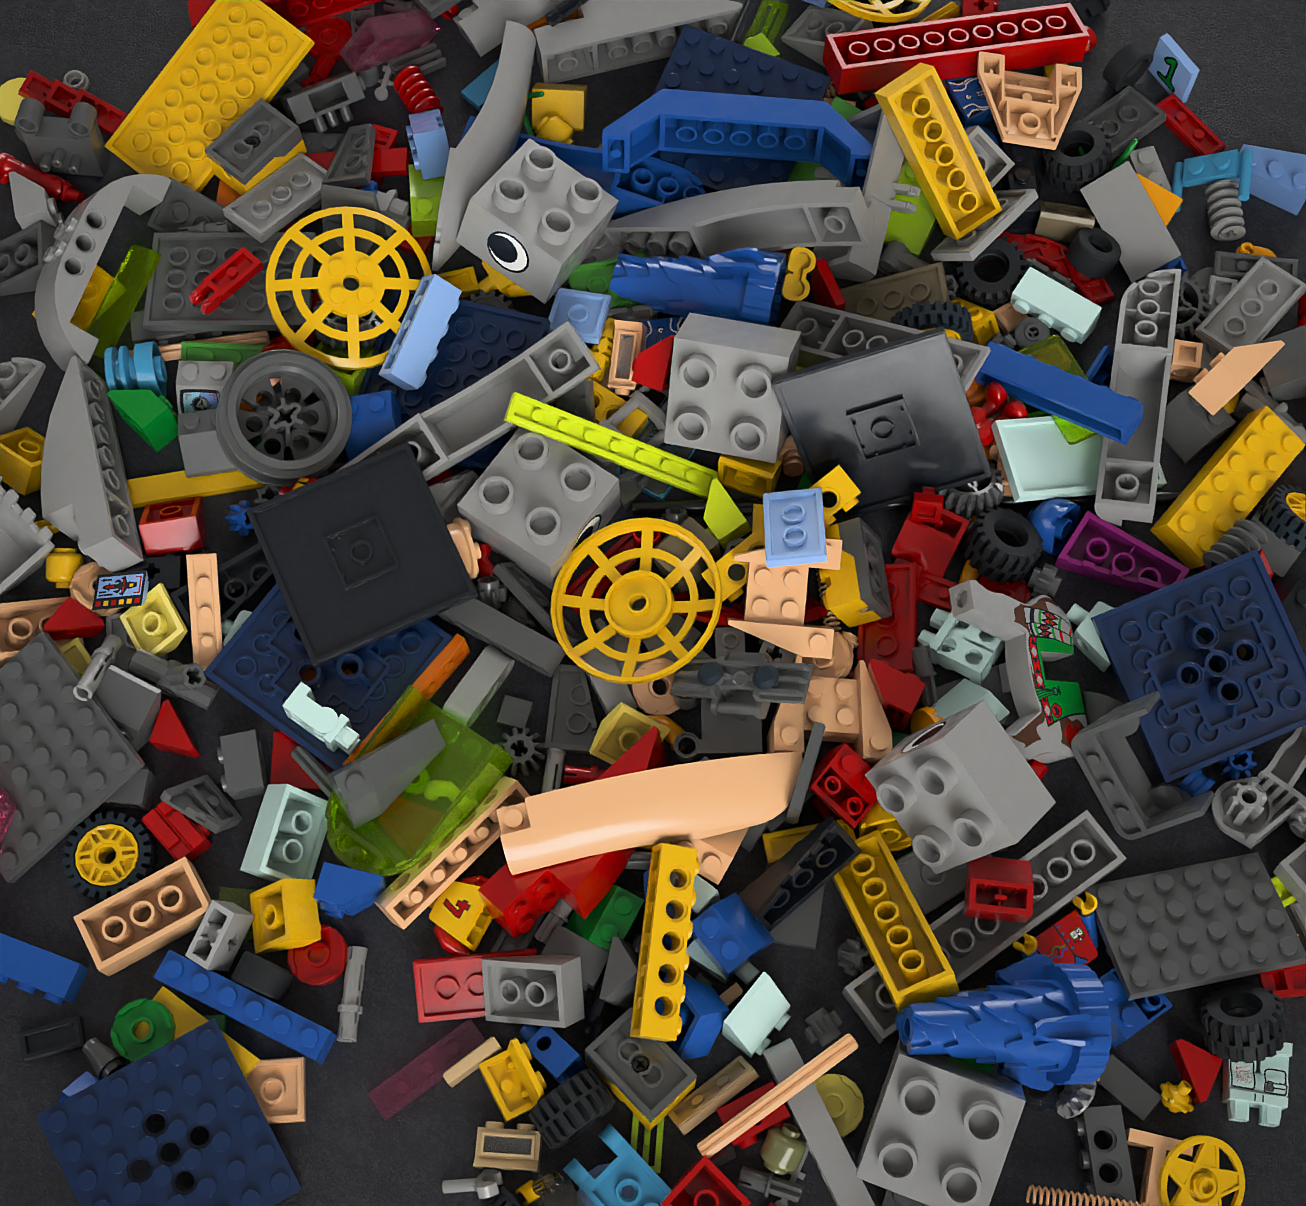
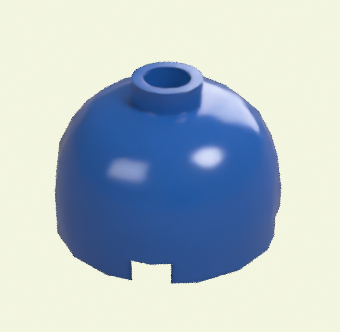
(1054, 522)

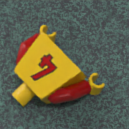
(460, 916)

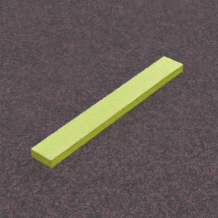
(609, 445)

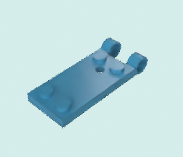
(624, 1170)

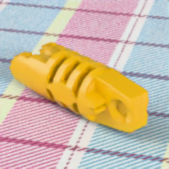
(603, 351)

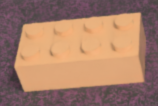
(144, 917)

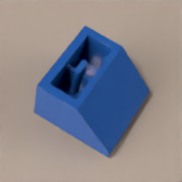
(1130, 1015)

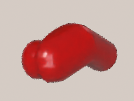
(484, 564)

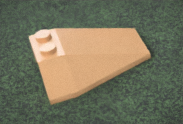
(1026, 106)

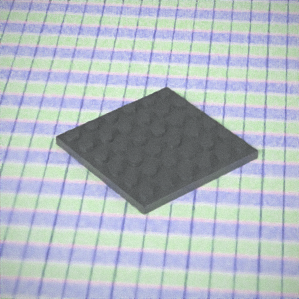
(54, 754)

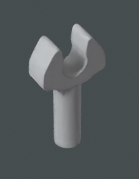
(484, 1184)

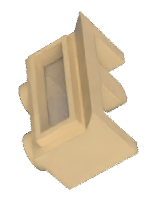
(508, 1147)

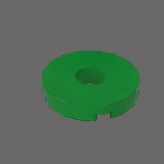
(128, 1019)

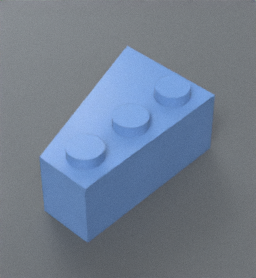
(428, 143)
(1278, 177)

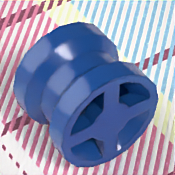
(1196, 783)

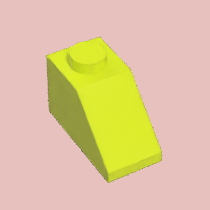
(723, 516)

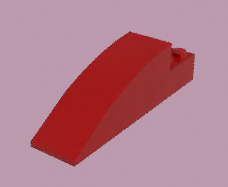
(582, 882)

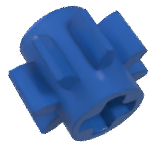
(239, 519)
(1242, 769)

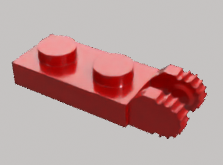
(226, 280)

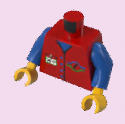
(1068, 939)

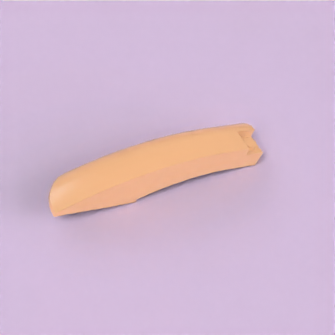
(647, 808)

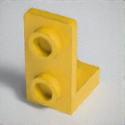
(983, 321)

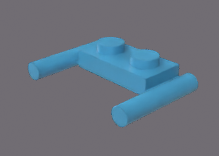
(1212, 169)

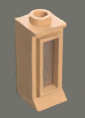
(627, 344)

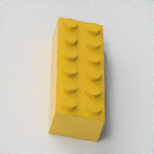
(938, 150)
(1228, 485)
(893, 926)

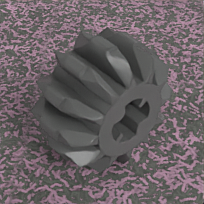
(532, 747)

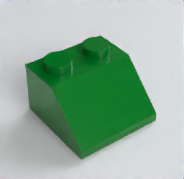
(147, 415)
(612, 917)

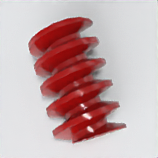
(416, 91)

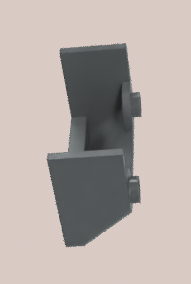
(1120, 780)

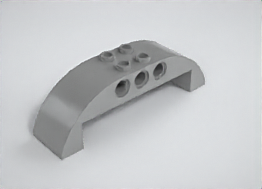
(75, 256)

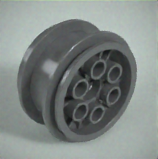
(299, 375)

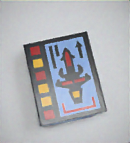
(120, 590)

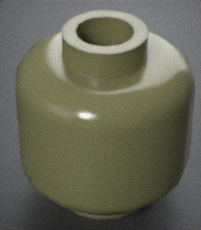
(783, 1149)

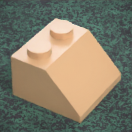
(715, 852)

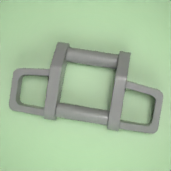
(640, 401)

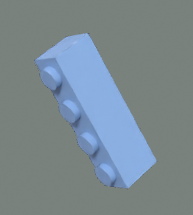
(420, 333)

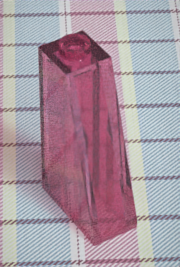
(387, 38)

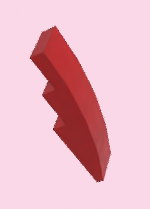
(61, 98)

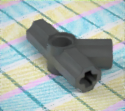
(174, 678)

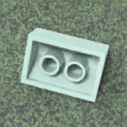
(1056, 306)
(286, 834)

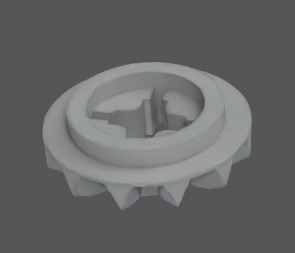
(1075, 1099)

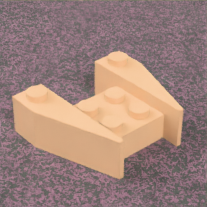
(778, 600)
(845, 707)

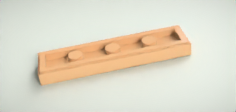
(204, 608)

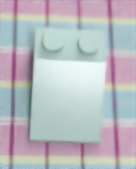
(756, 1017)

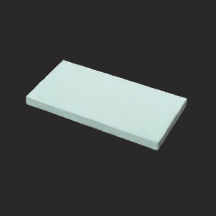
(1044, 464)

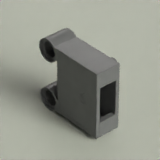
(63, 144)
(721, 735)

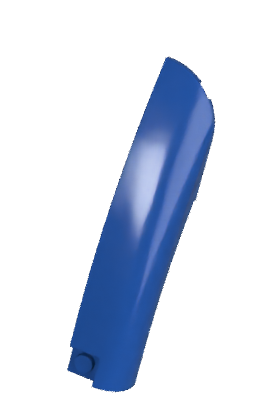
(645, 187)

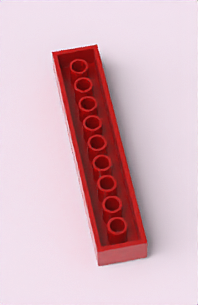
(1025, 36)

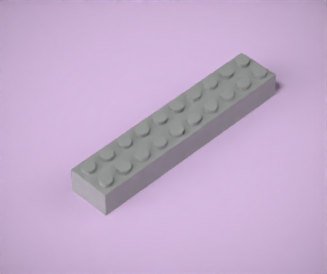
(1060, 869)

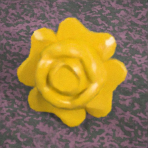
(1176, 1096)

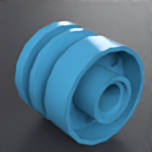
(142, 371)

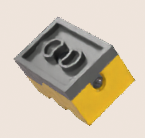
(254, 147)
(860, 587)
(640, 1071)

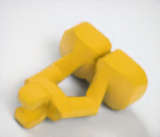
(794, 283)

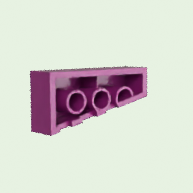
(1117, 558)

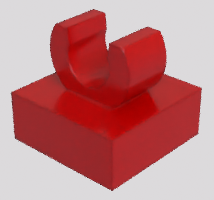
(927, 506)

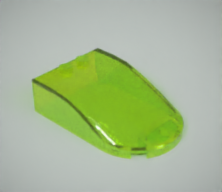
(431, 804)

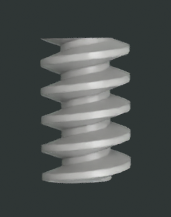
(1224, 211)

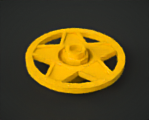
(1202, 1179)

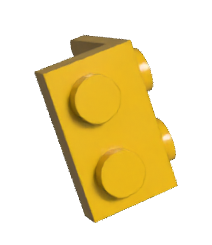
(513, 1080)

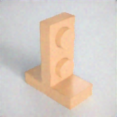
(1156, 1150)

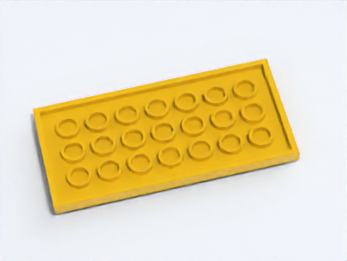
(214, 77)

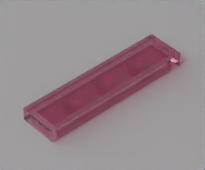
(425, 1070)

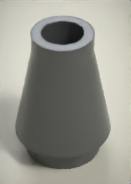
(102, 1058)

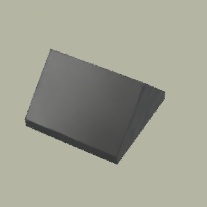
(621, 975)

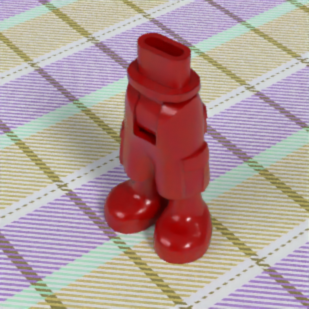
(54, 185)
(995, 402)

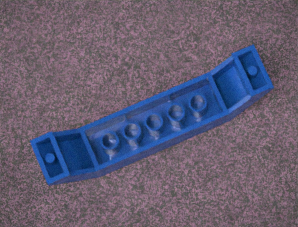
(738, 128)

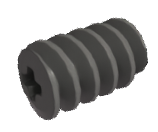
(1238, 540)

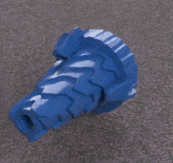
(726, 285)
(1039, 1025)

